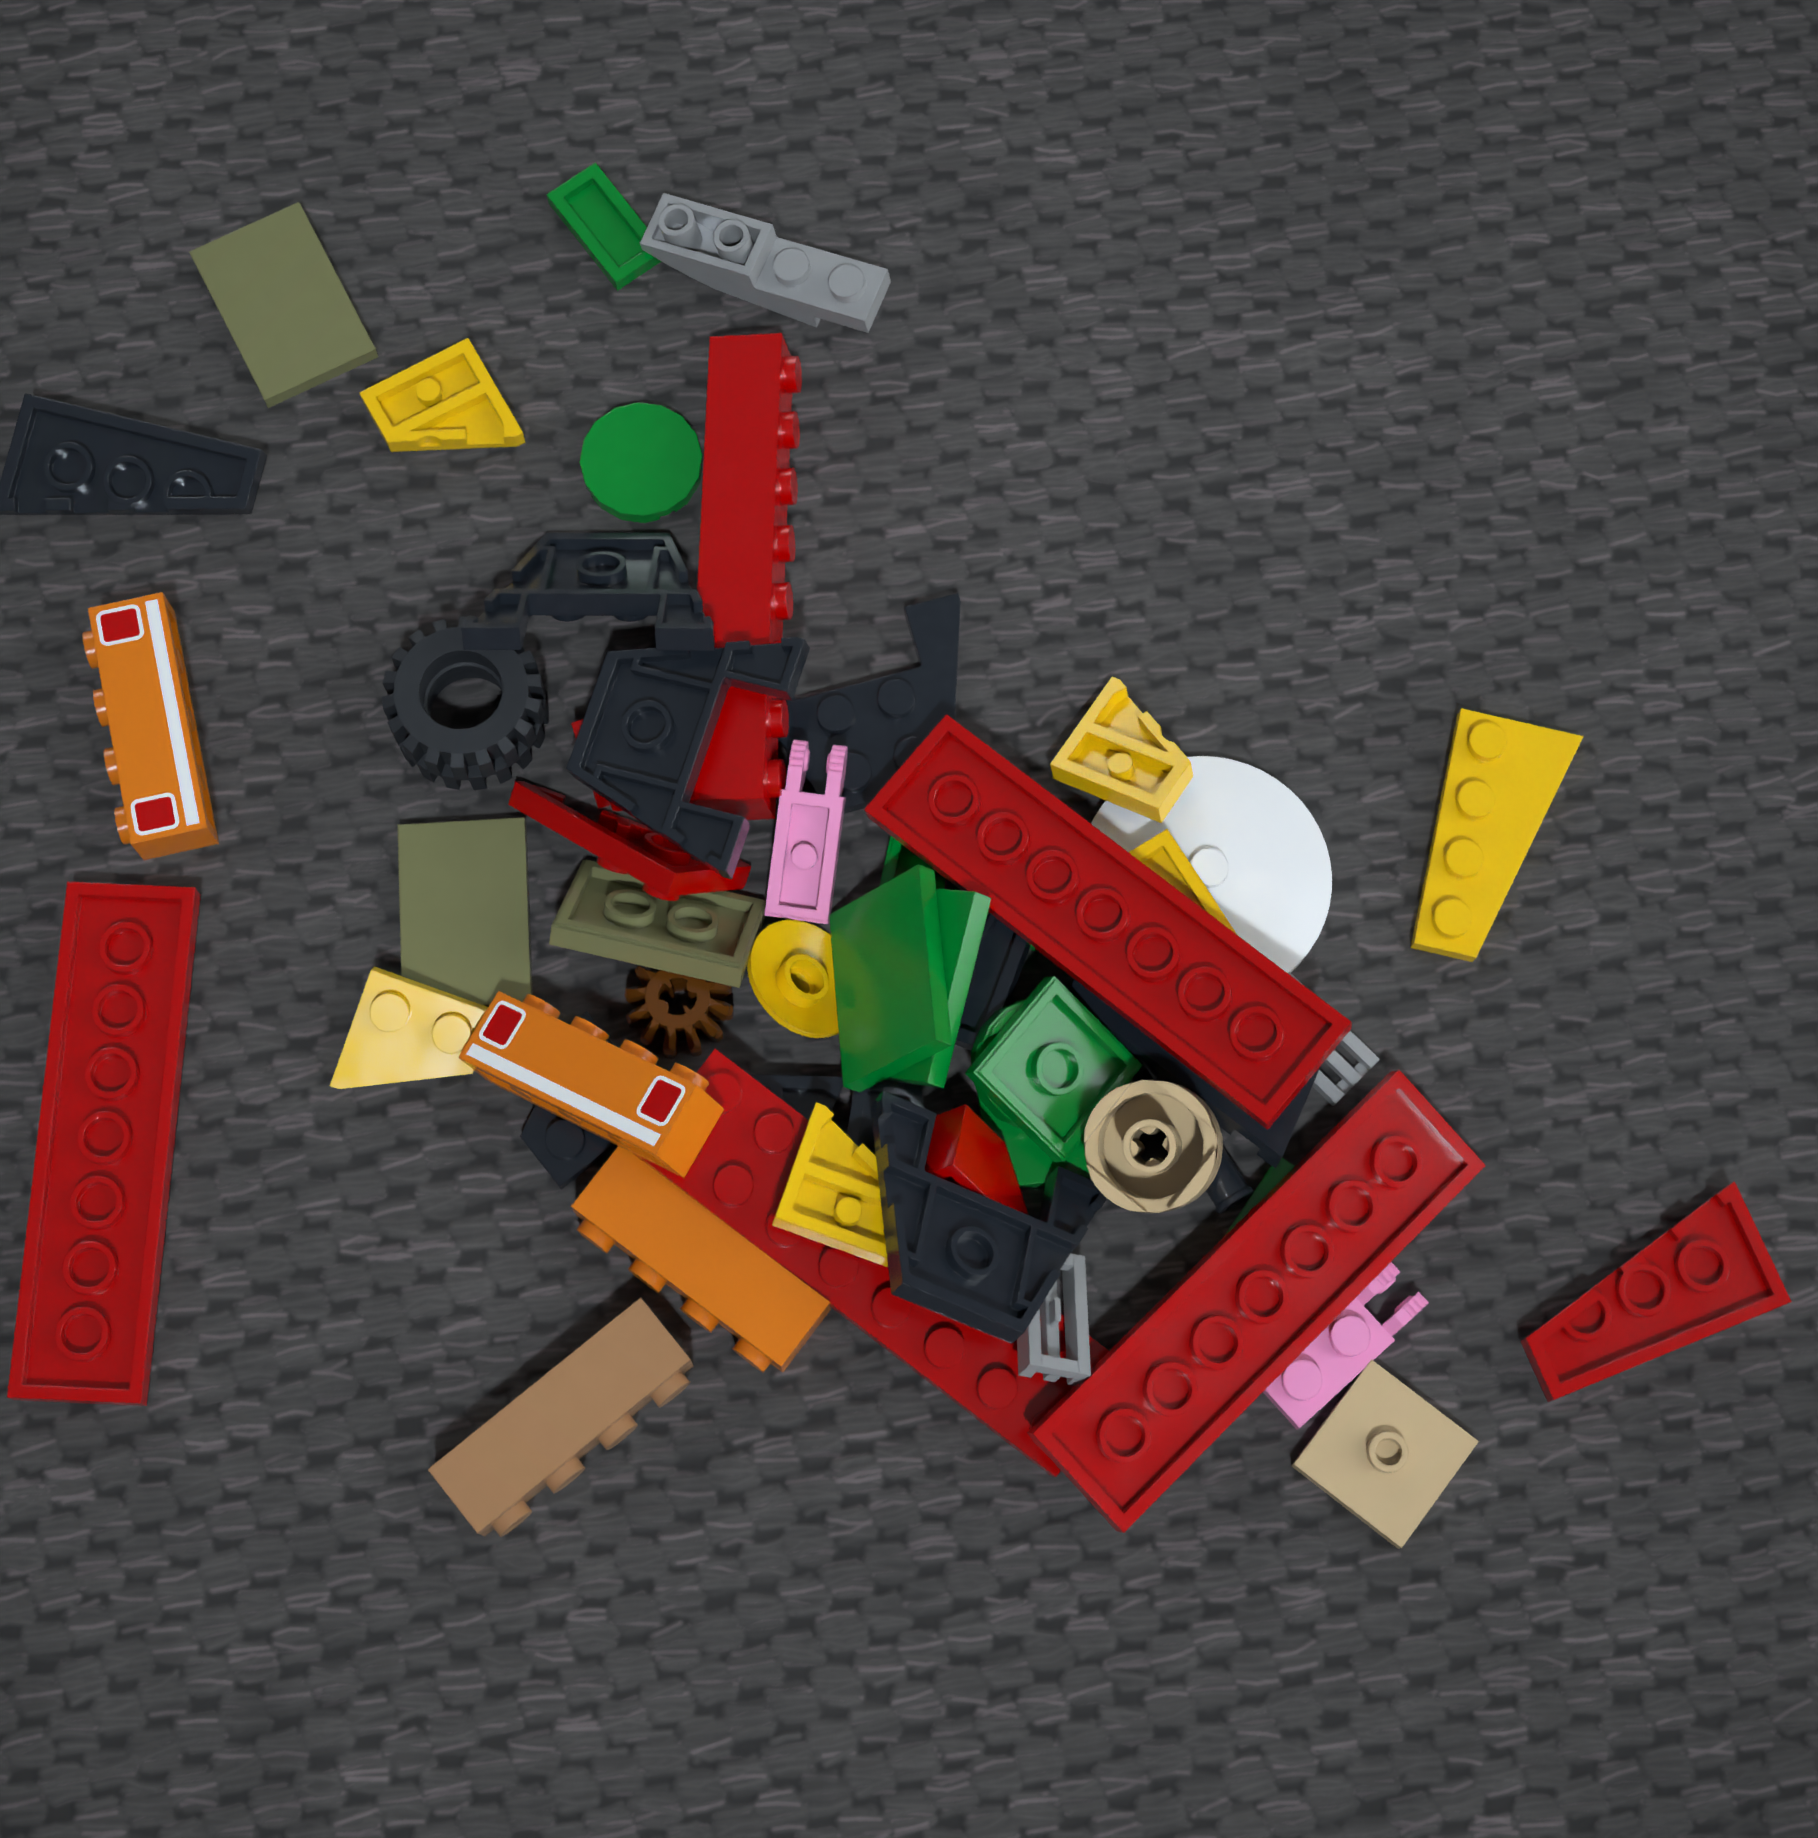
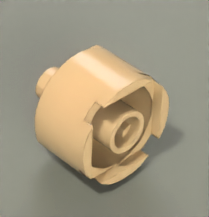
(1115, 1149)

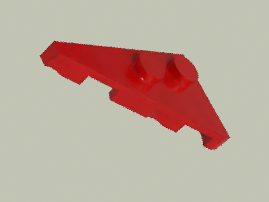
(626, 846)

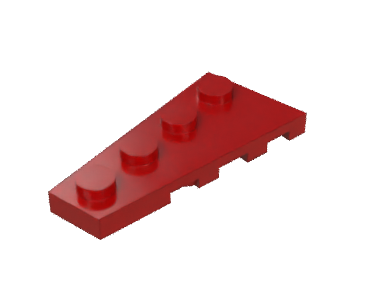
(1670, 1294)

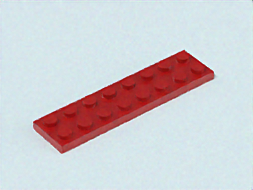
(1109, 921)
(105, 1145)
(742, 1182)
(1256, 1301)

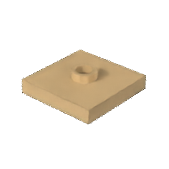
(1385, 1454)

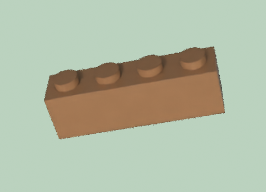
(561, 1419)

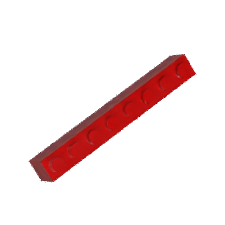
(745, 555)

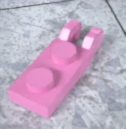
(807, 840)
(1340, 1352)

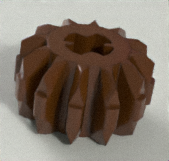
(656, 1014)

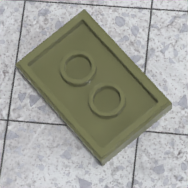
(283, 304)
(466, 907)
(693, 937)

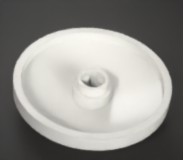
(1250, 849)

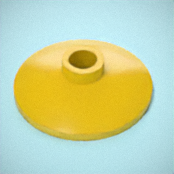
(795, 977)

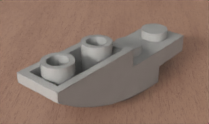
(758, 267)

